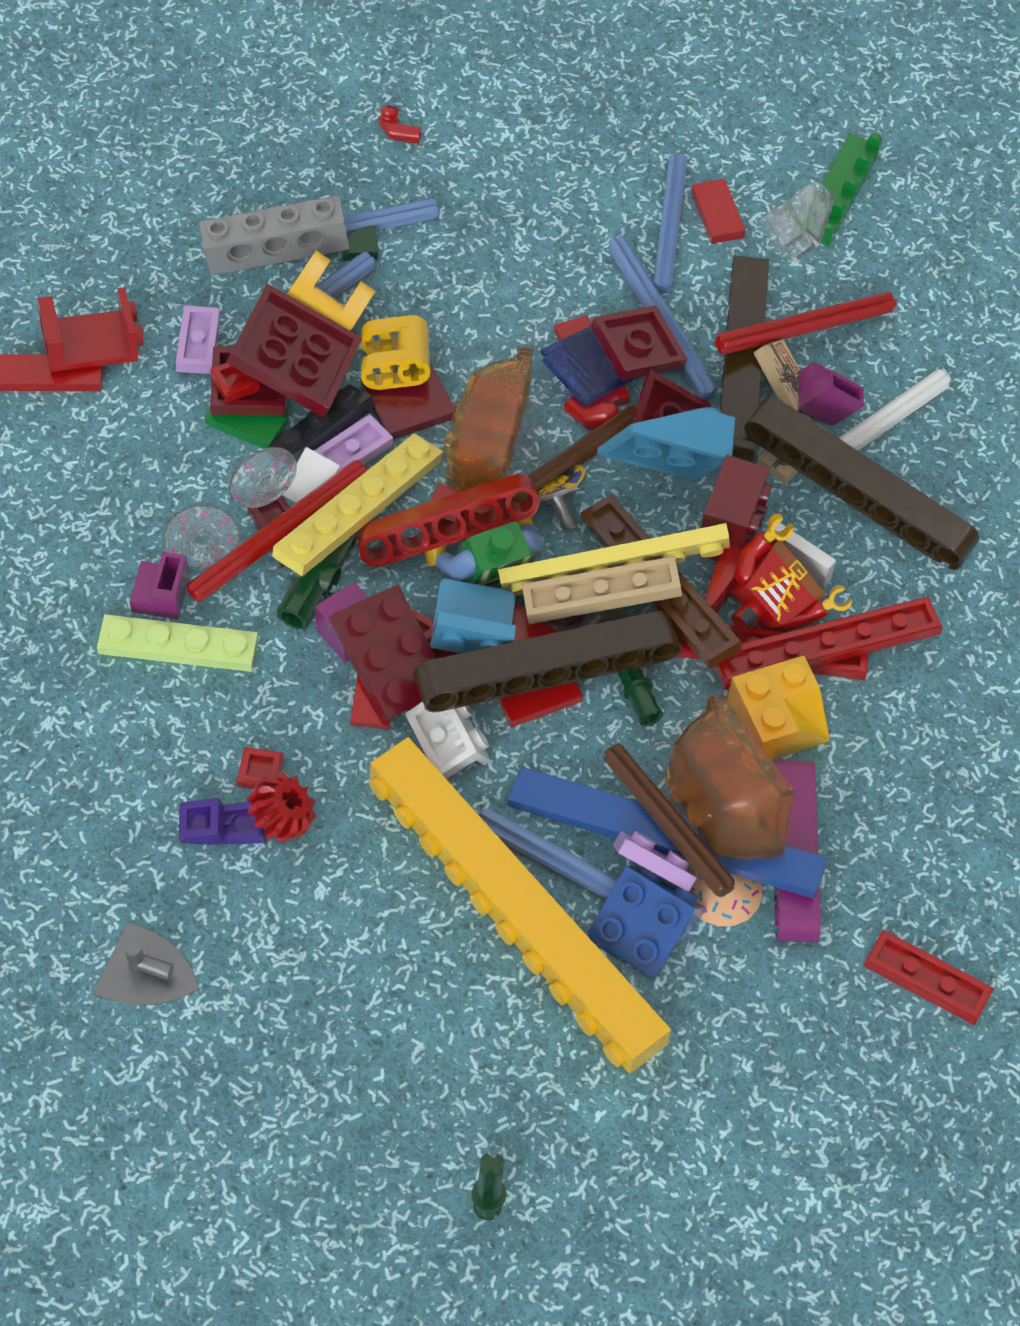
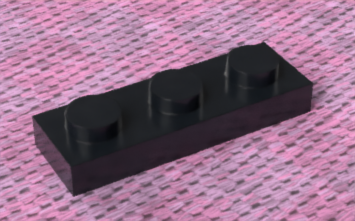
(314, 431)

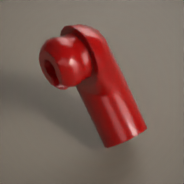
(395, 129)
(592, 415)

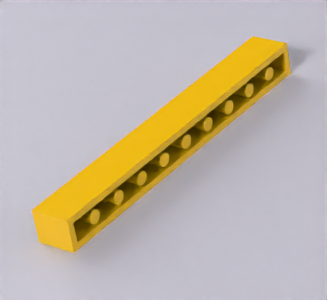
(519, 906)

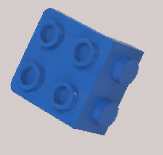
(644, 919)

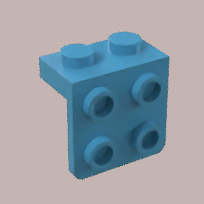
(471, 617)

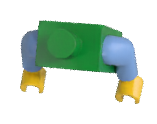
(487, 552)

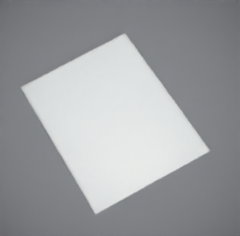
(311, 472)

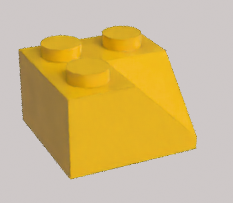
(781, 707)

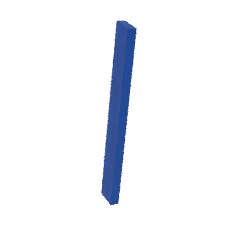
(610, 814)

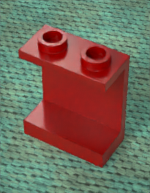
(90, 338)

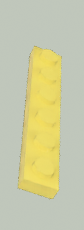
(357, 504)
(703, 541)

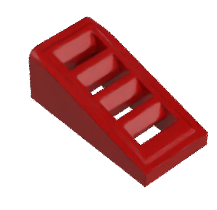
(722, 578)

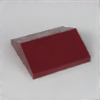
(664, 398)

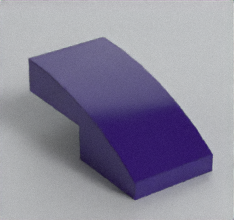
(214, 823)

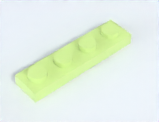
(177, 643)

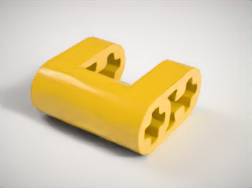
(311, 296)
(408, 352)

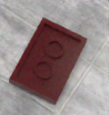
(384, 649)

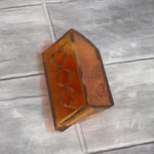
(488, 422)
(730, 785)

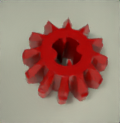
(281, 807)

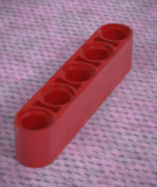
(435, 535)

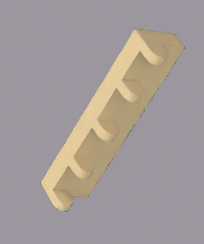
(601, 590)

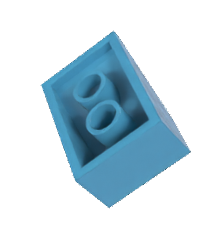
(676, 444)

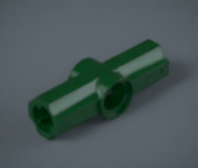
(309, 590)

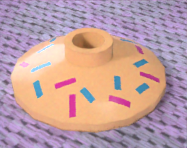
(731, 908)

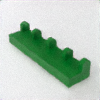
(847, 178)

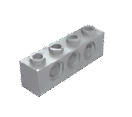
(274, 235)

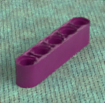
(796, 914)

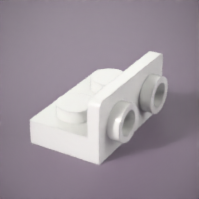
(448, 738)

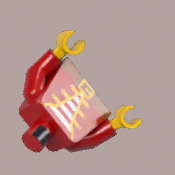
(776, 586)

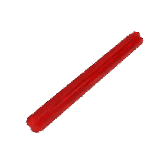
(804, 323)
(271, 534)

